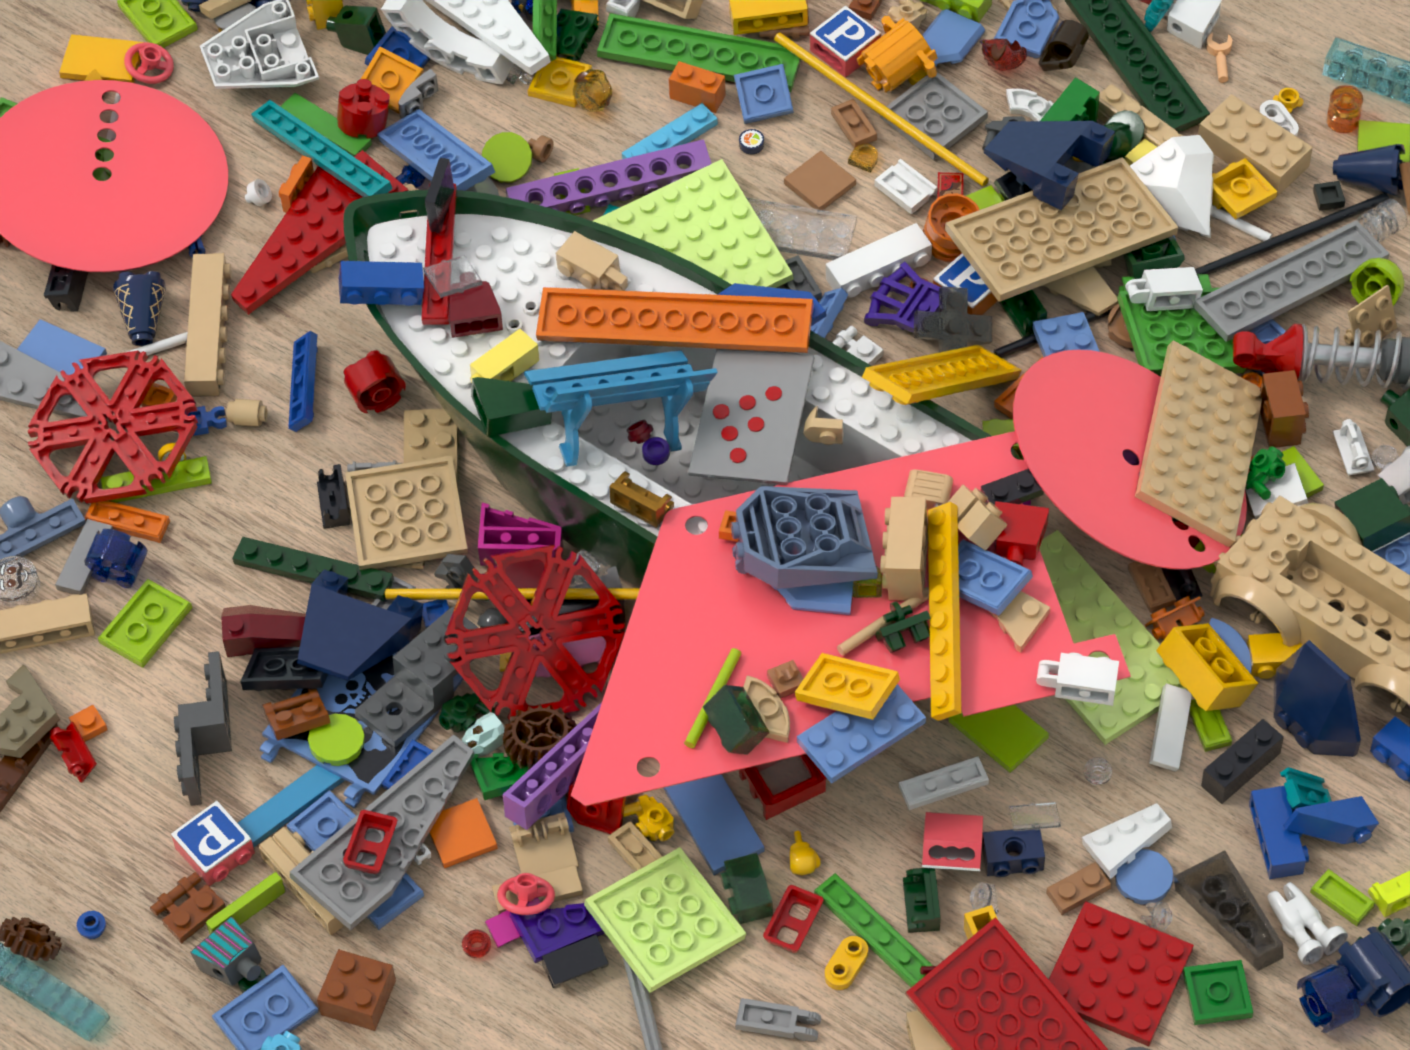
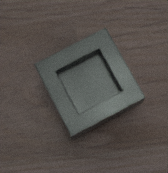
(1329, 195)

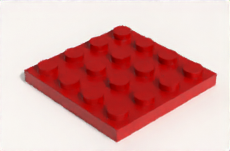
(1119, 972)

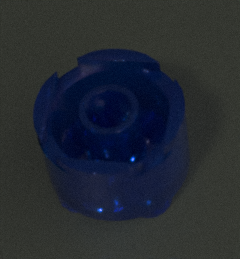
(115, 557)
(1329, 997)

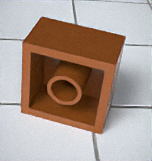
(1283, 409)
(356, 990)

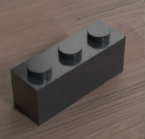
(1242, 761)

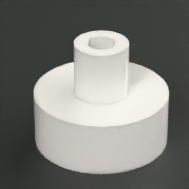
(258, 192)

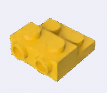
(1241, 189)

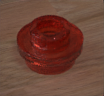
(473, 937)

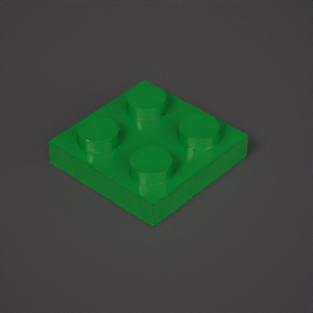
(1217, 992)

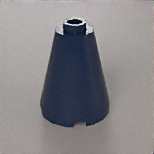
(1372, 168)

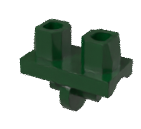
(915, 624)

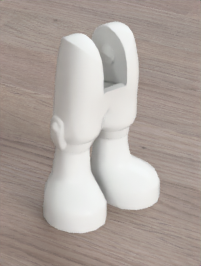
(1299, 914)

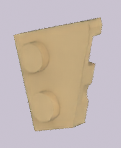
(1022, 619)

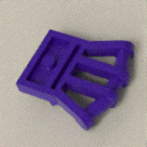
(921, 298)

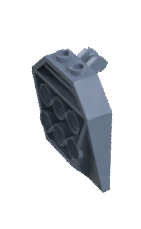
(802, 537)

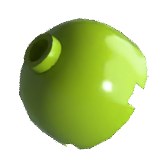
(1373, 276)

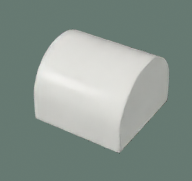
(623, 7)

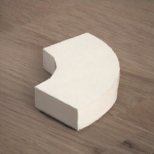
(1027, 103)

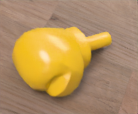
(802, 857)

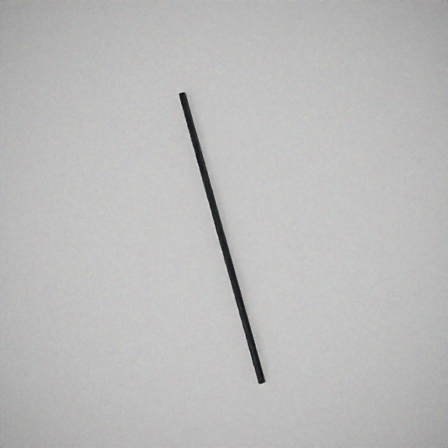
(1234, 258)

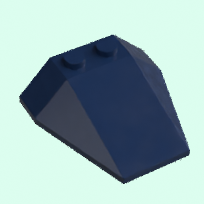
(1316, 703)

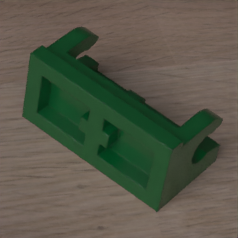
(1023, 311)
(921, 900)

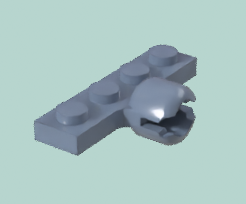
(33, 530)

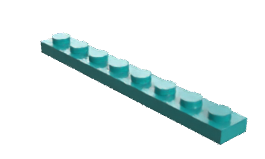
(321, 150)

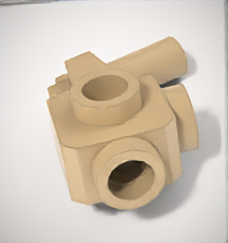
(909, 11)

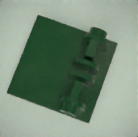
(573, 32)

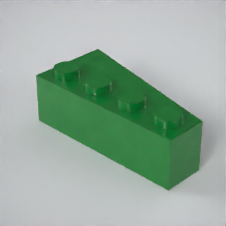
(1076, 103)

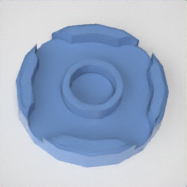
(1145, 878)

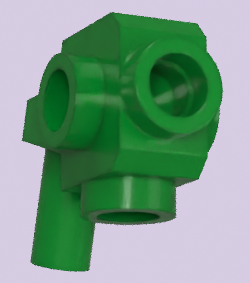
(1265, 467)

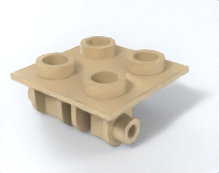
(1370, 316)
(544, 845)

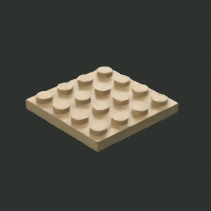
(406, 513)

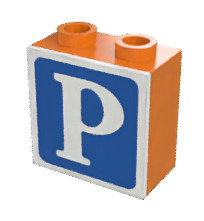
(963, 275)

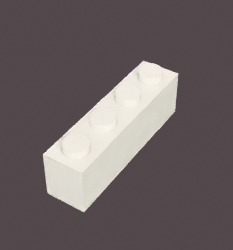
(877, 260)

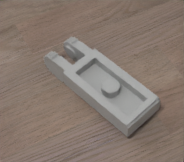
(776, 1020)

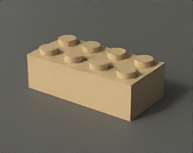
(1242, 132)

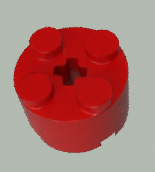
(362, 109)
(374, 382)

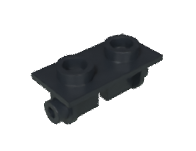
(1182, 583)

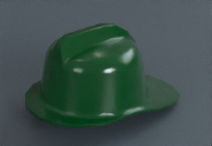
(1128, 133)

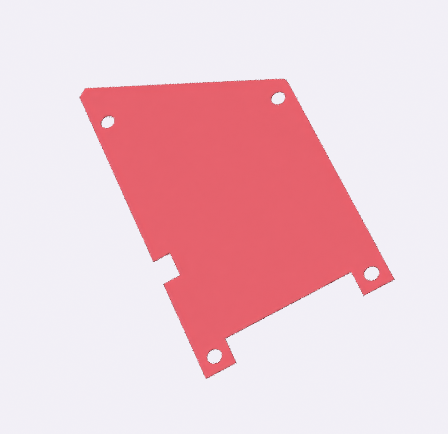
(701, 607)

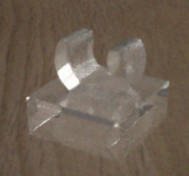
(516, 72)

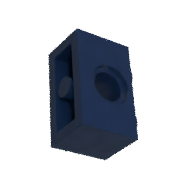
(1025, 842)

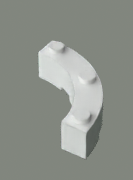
(445, 42)

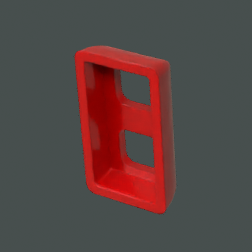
(358, 843)
(781, 917)

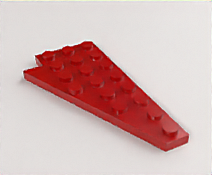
(304, 236)

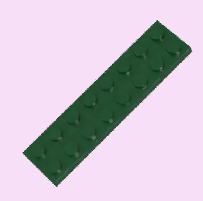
(1140, 61)

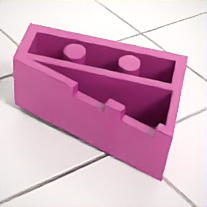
(506, 533)

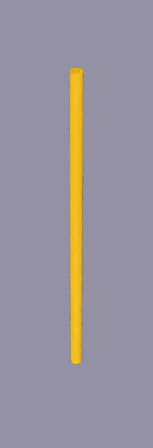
(882, 109)
(528, 593)

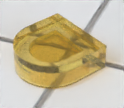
(864, 157)

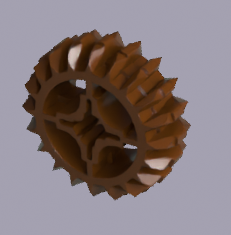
(539, 731)

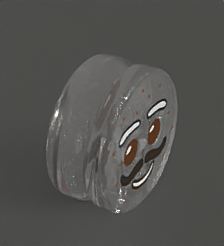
(17, 582)

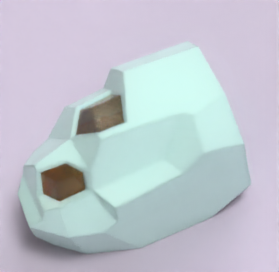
(485, 735)

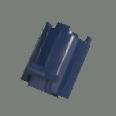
(1377, 972)

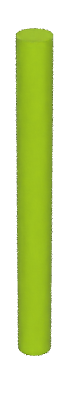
(720, 681)

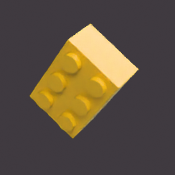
(1206, 667)

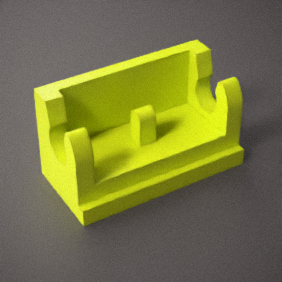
(1392, 895)

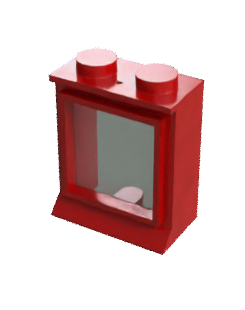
(784, 783)

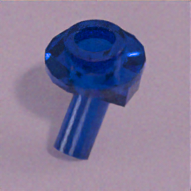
(411, 176)

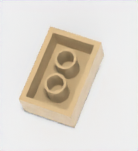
(905, 548)

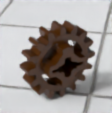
(30, 939)

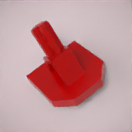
(601, 816)

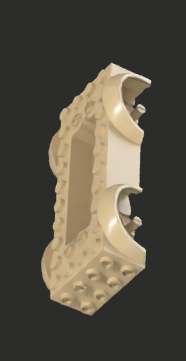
(1299, 563)

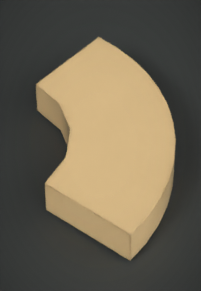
(769, 707)

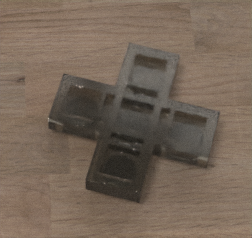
(952, 323)

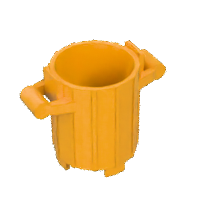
(897, 55)

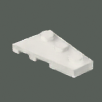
(1124, 838)

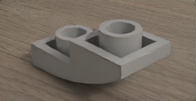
(420, 89)

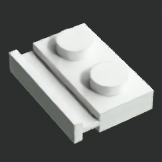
(905, 186)

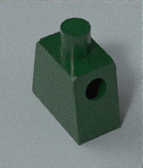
(357, 28)
(1398, 414)

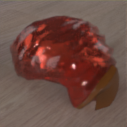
(1002, 54)

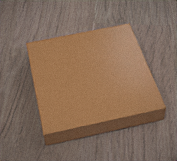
(820, 181)

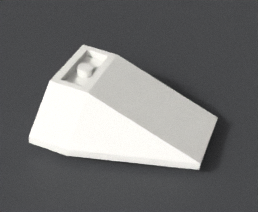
(260, 51)

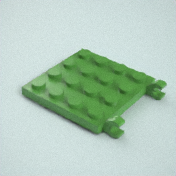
(1155, 330)

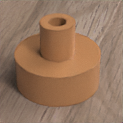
(541, 148)

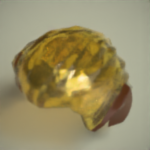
(592, 90)

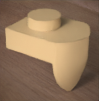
(823, 429)

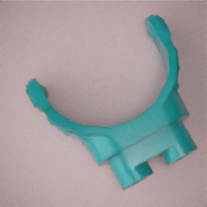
(1155, 13)

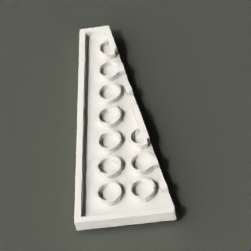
(499, 27)

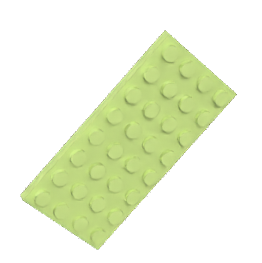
(1096, 612)

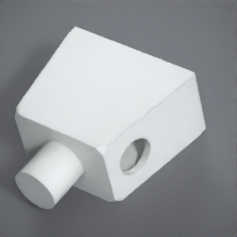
(1193, 20)

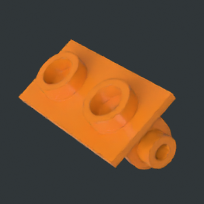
(1185, 612)

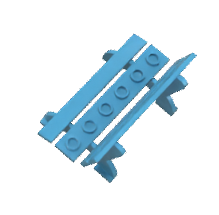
(649, 380)

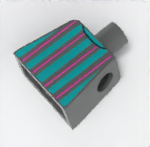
(228, 954)

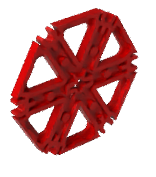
(128, 415)
(545, 608)

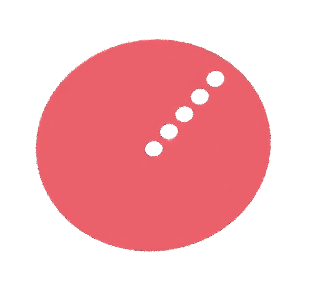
(161, 189)
(1072, 426)

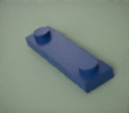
(303, 381)

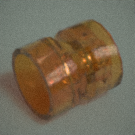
(1344, 109)

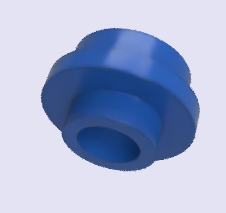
(93, 931)

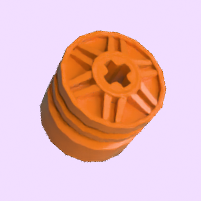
(941, 211)

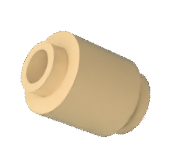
(246, 412)

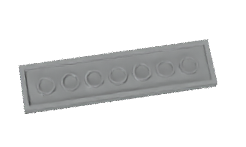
(1289, 281)

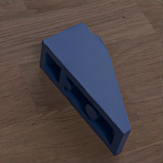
(1335, 821)

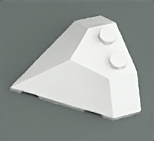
(1181, 180)

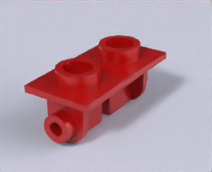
(75, 751)

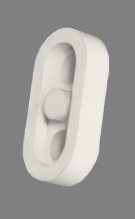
(1281, 115)

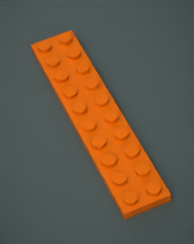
(675, 319)

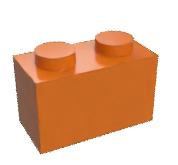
(697, 86)

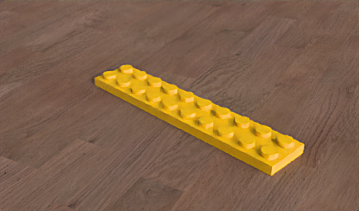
(940, 374)

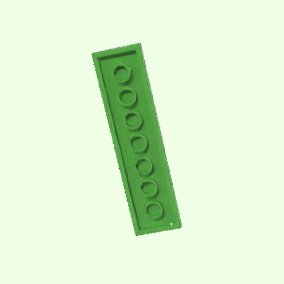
(665, 44)

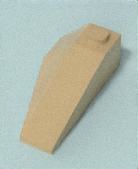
(1086, 290)

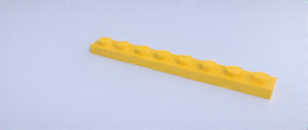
(944, 611)

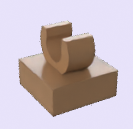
(785, 678)

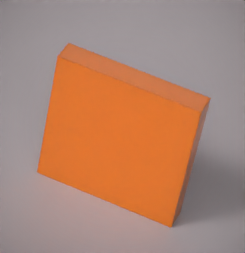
(462, 833)

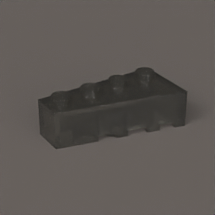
(1230, 908)

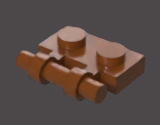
(191, 914)

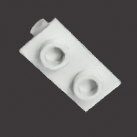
(1353, 448)

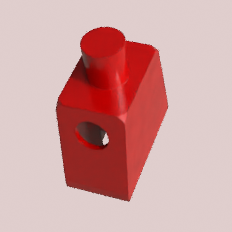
(1023, 533)

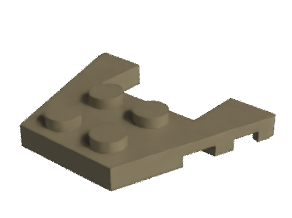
(26, 717)

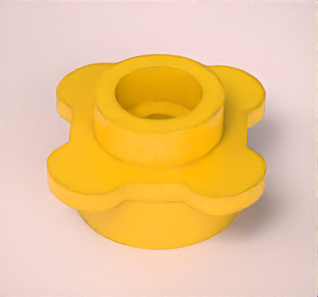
(1289, 98)

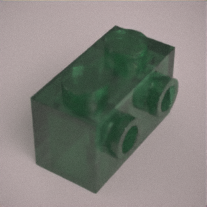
(735, 719)
(747, 887)

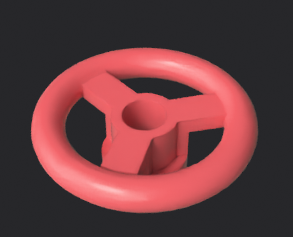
(150, 56)
(526, 889)

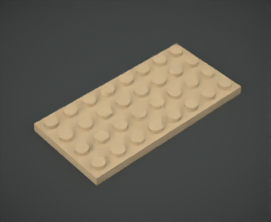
(1033, 243)
(1200, 444)

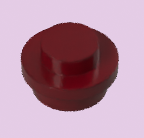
(639, 432)

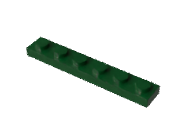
(308, 566)

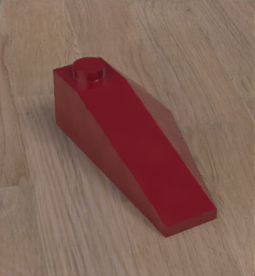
(259, 627)

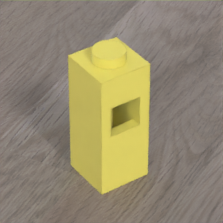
(507, 358)

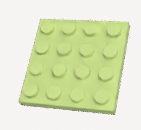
(665, 919)

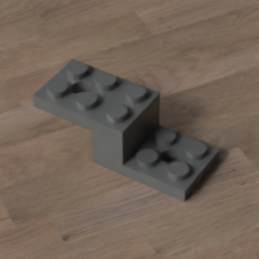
(419, 684)
(203, 728)

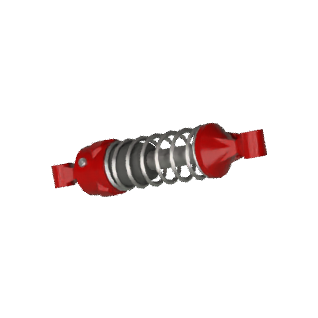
(1293, 352)

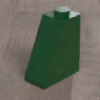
(506, 406)

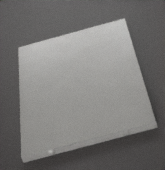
(768, 450)

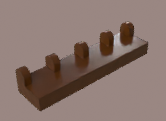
(15, 769)

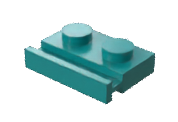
(1304, 788)

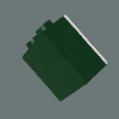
(1376, 514)

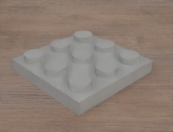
(937, 111)

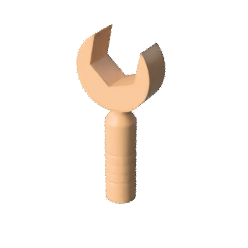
(1220, 52)

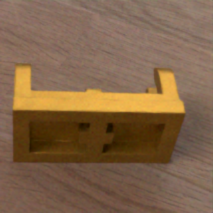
(639, 501)

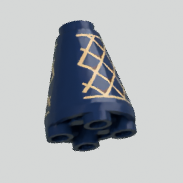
(140, 304)

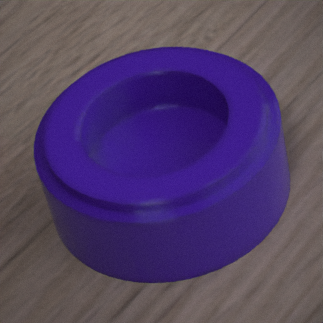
(655, 451)

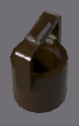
(1064, 46)

